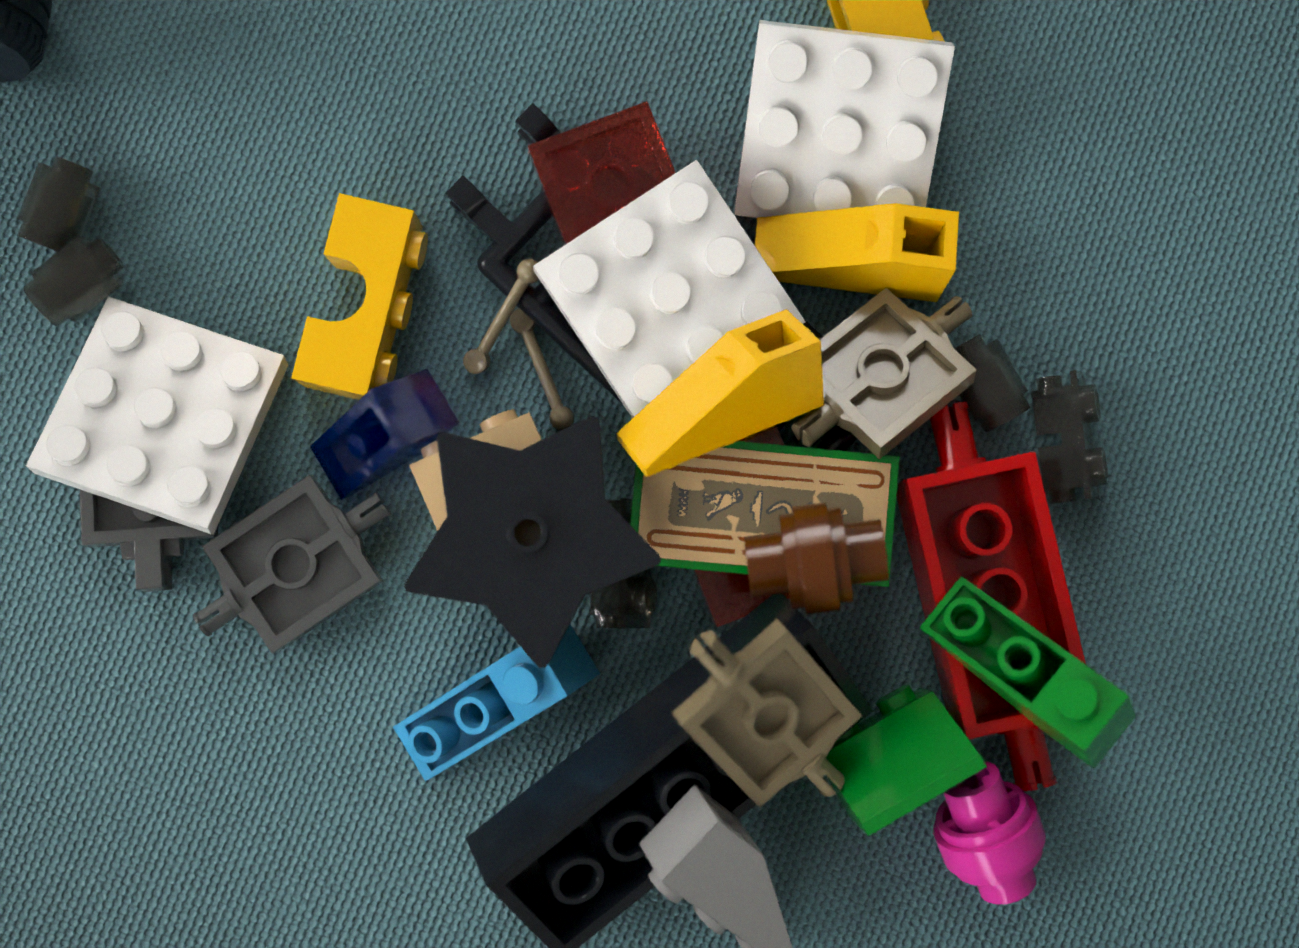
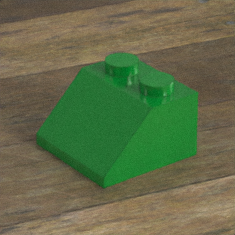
(901, 758)

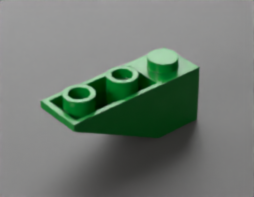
(1031, 672)

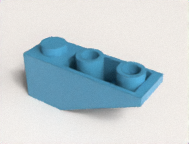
(492, 705)

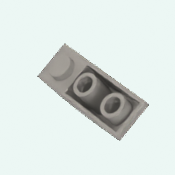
(717, 867)

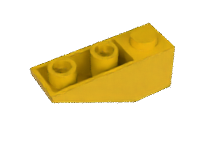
(864, 249)
(734, 390)

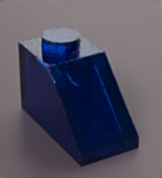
(383, 432)

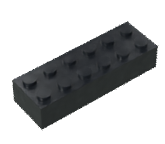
(570, 843)

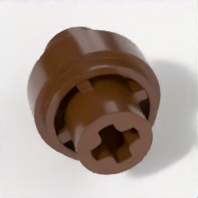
(816, 558)

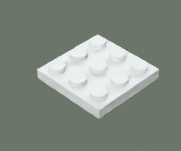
(840, 120)
(661, 284)
(159, 415)

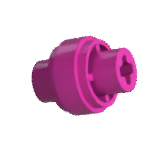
(990, 836)

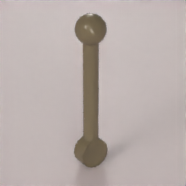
(478, 359)
(560, 416)

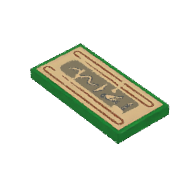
(711, 502)

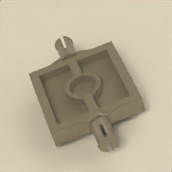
(888, 372)
(767, 713)

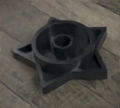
(539, 585)

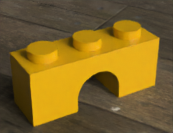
(383, 247)

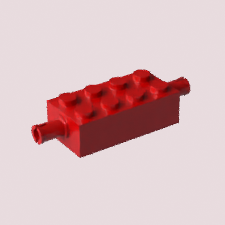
(999, 535)

